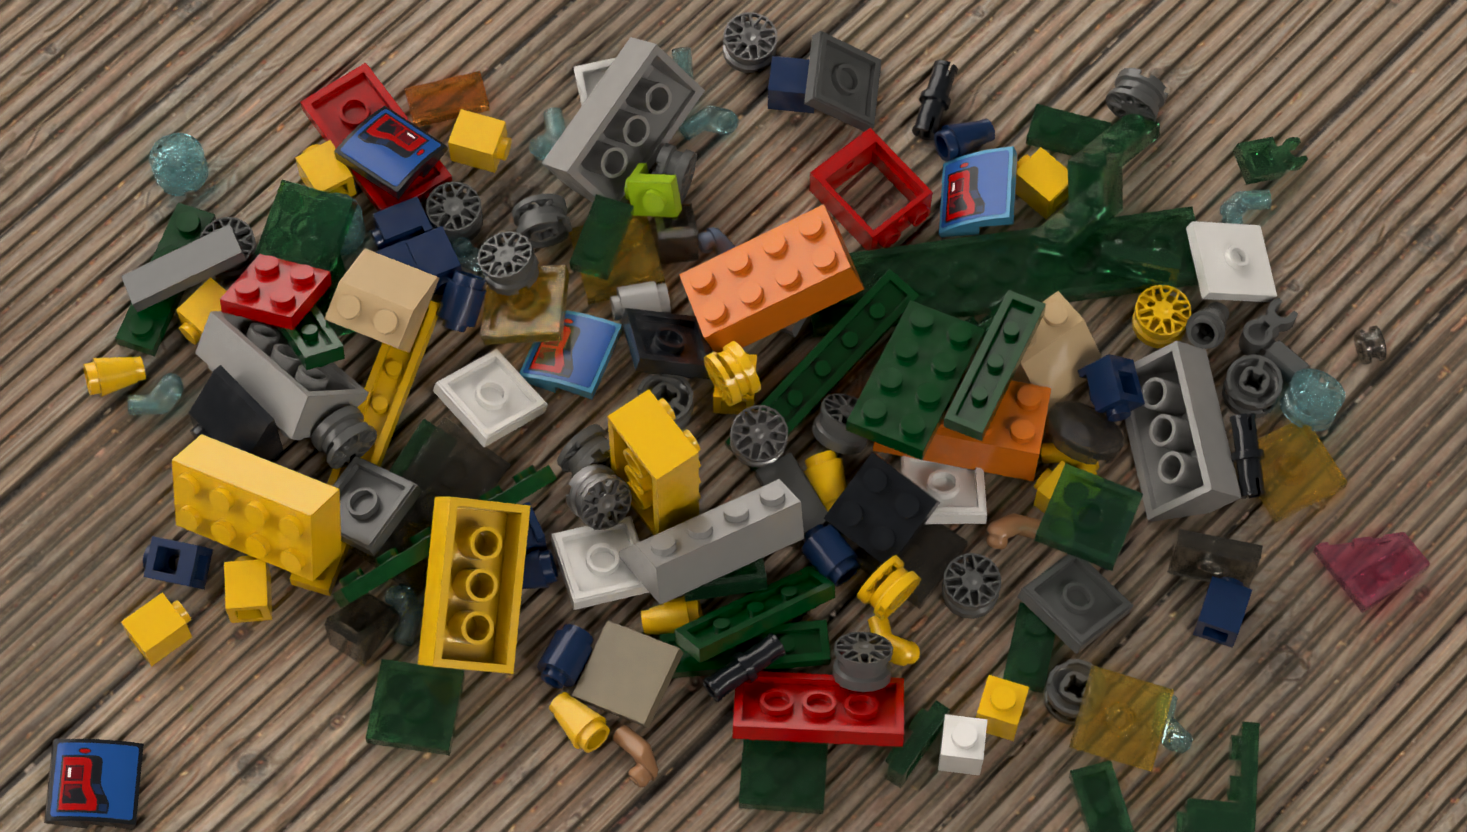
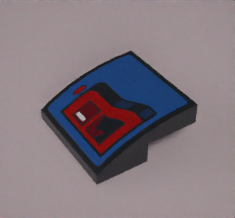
(390, 151)
(94, 783)

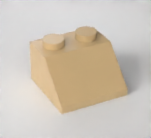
(382, 299)
(1058, 351)

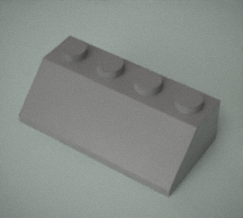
(623, 121)
(274, 375)
(1180, 436)
(716, 542)

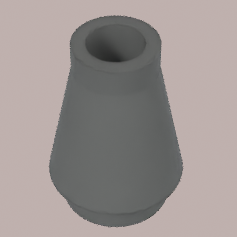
(1208, 326)

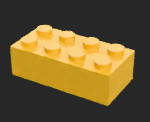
(655, 461)
(257, 507)
(474, 585)

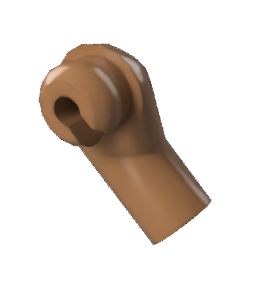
(1009, 526)
(641, 751)

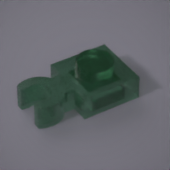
(1264, 161)

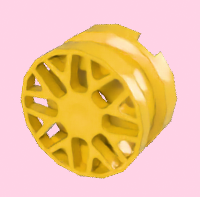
(1160, 317)
(732, 373)
(888, 587)

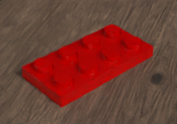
(343, 107)
(818, 711)

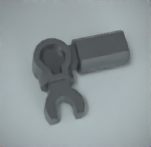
(1259, 339)

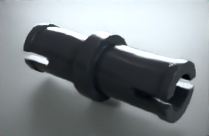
(935, 99)
(1247, 455)
(744, 667)

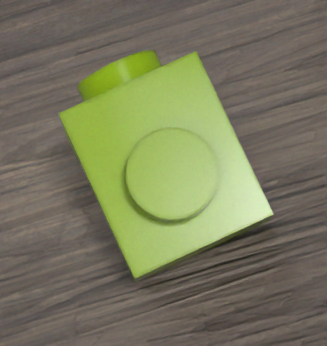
(652, 193)

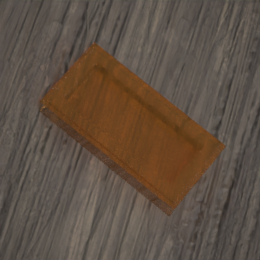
(445, 98)

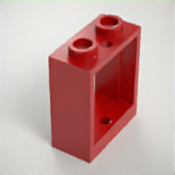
(849, 161)

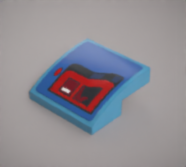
(978, 191)
(577, 360)

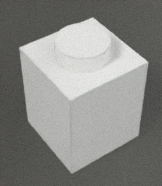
(962, 744)

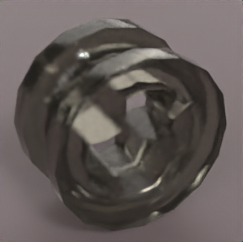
(1370, 345)

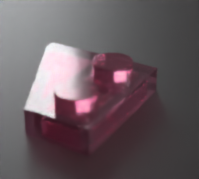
(1372, 567)

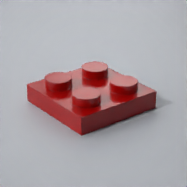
(275, 291)

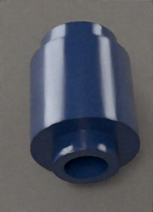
(462, 301)
(830, 554)
(565, 656)

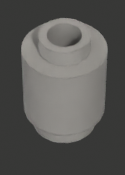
(641, 296)

